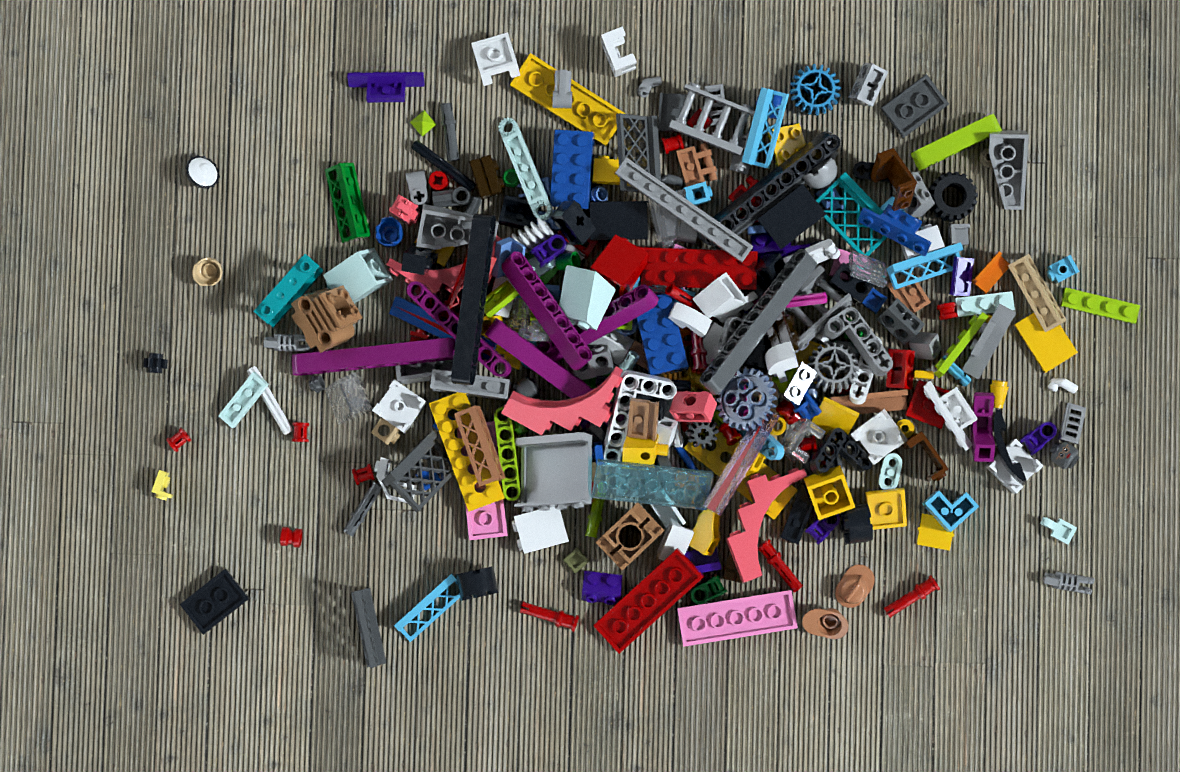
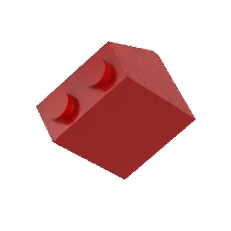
(621, 264)

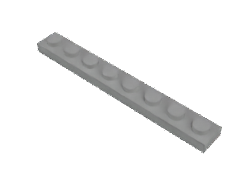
(683, 210)

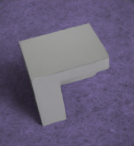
(958, 233)
(925, 345)

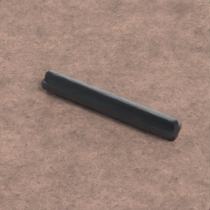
(443, 165)

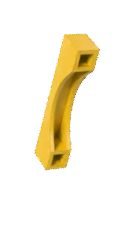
(706, 530)

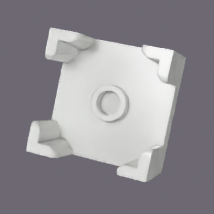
(494, 57)
(618, 65)
(400, 406)
(879, 436)
(1016, 454)

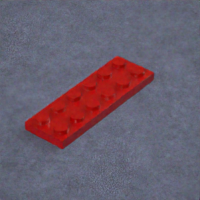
(697, 268)
(648, 600)

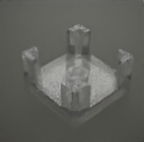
(794, 437)

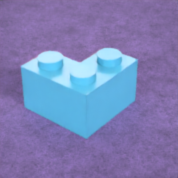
(950, 514)

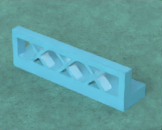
(758, 127)
(919, 261)
(422, 606)

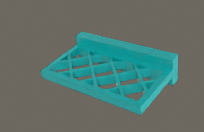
(862, 200)

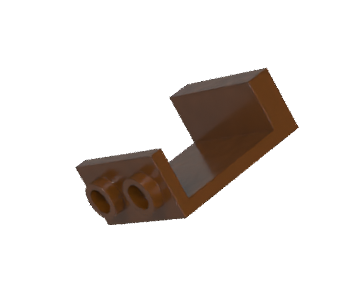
(891, 166)
(919, 437)

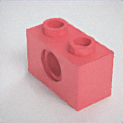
(693, 406)

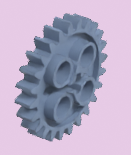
(756, 410)

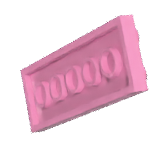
(490, 519)
(737, 618)

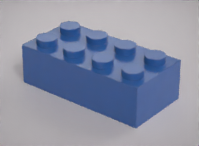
(572, 167)
(661, 339)

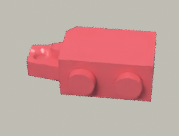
(405, 211)

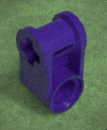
(547, 250)
(1037, 437)
(822, 527)

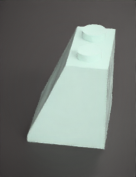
(359, 274)
(585, 297)

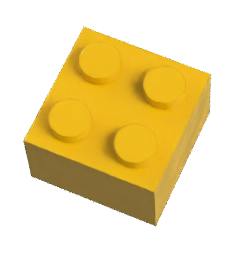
(829, 492)

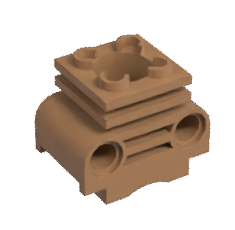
(326, 317)
(648, 529)

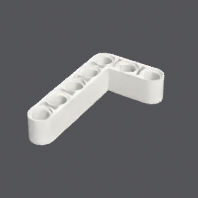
(623, 408)

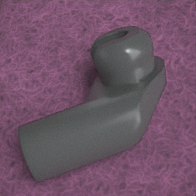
(672, 179)

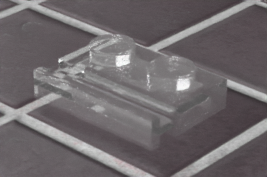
(867, 269)

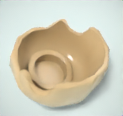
(207, 272)

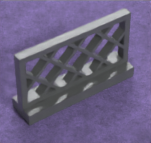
(648, 148)
(409, 461)
(368, 627)

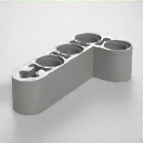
(860, 343)

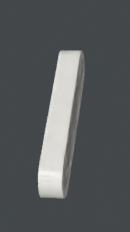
(864, 369)

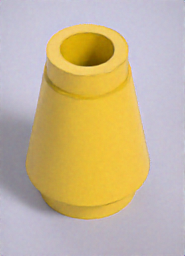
(1000, 391)

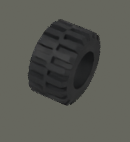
(964, 186)

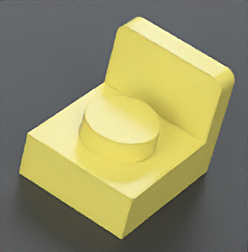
(161, 482)

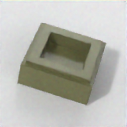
(576, 560)

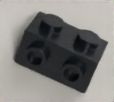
(516, 213)

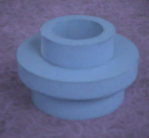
(599, 191)

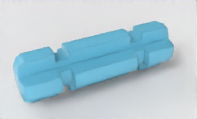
(958, 374)

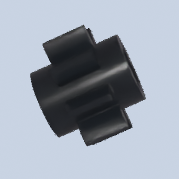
(155, 363)

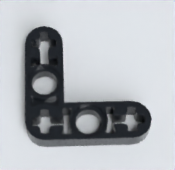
(839, 447)

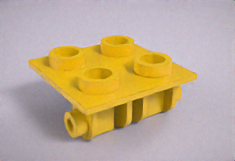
(788, 142)

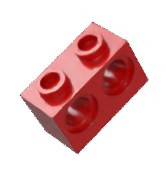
(902, 370)

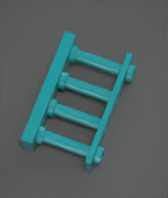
(289, 289)

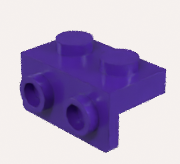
(601, 587)

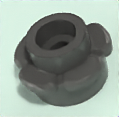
(317, 383)

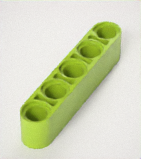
(955, 142)
(510, 463)

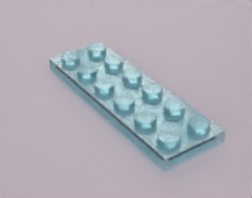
(651, 484)

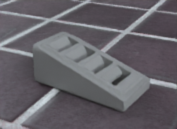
(713, 88)
(1074, 440)

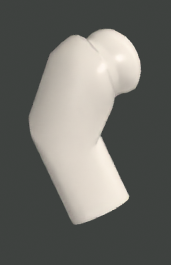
(1064, 383)

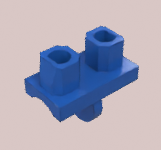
(808, 407)

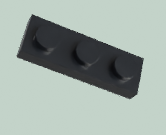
(798, 516)

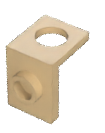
(393, 435)

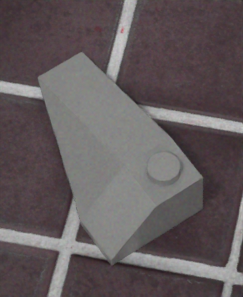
(1009, 161)
(444, 228)

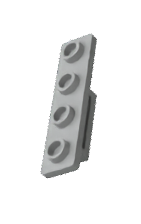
(986, 345)

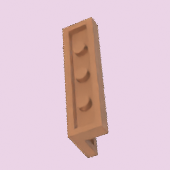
(876, 402)
(486, 443)

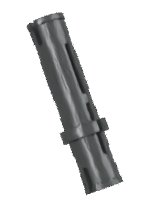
(449, 130)
(362, 509)

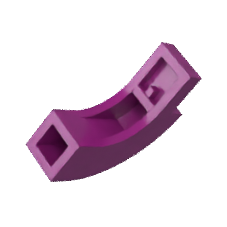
(981, 430)

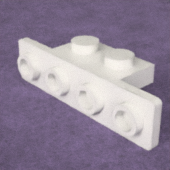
(954, 411)

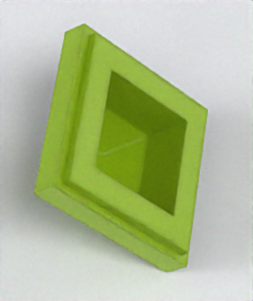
(423, 123)

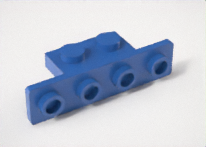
(896, 226)

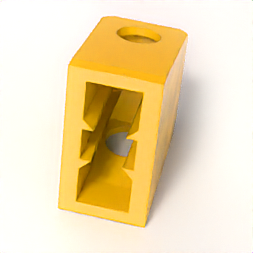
(643, 450)

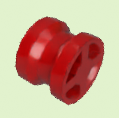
(440, 184)
(947, 311)

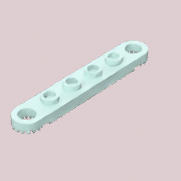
(525, 169)

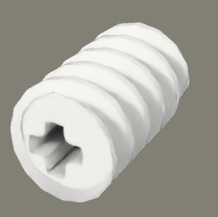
(535, 235)

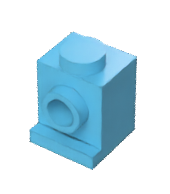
(703, 189)
(1070, 269)

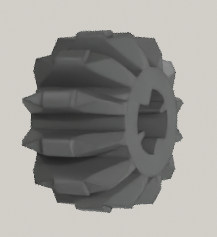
(707, 436)

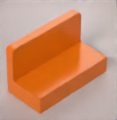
(991, 273)

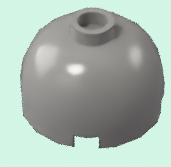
(822, 174)

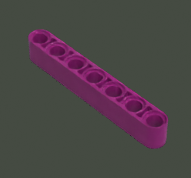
(546, 310)
(617, 314)
(450, 325)

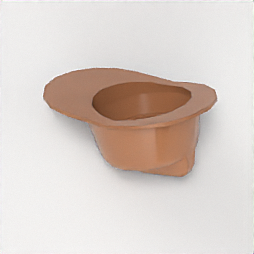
(854, 586)
(825, 623)

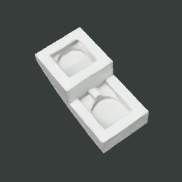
(687, 316)

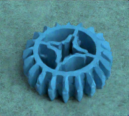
(807, 88)

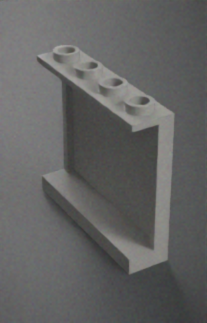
(555, 471)

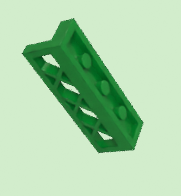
(350, 200)

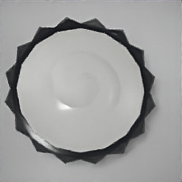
(202, 172)

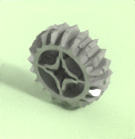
(841, 367)

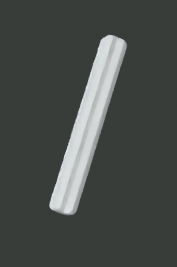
(273, 406)

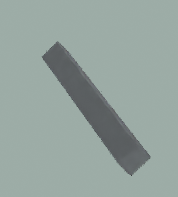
(758, 321)

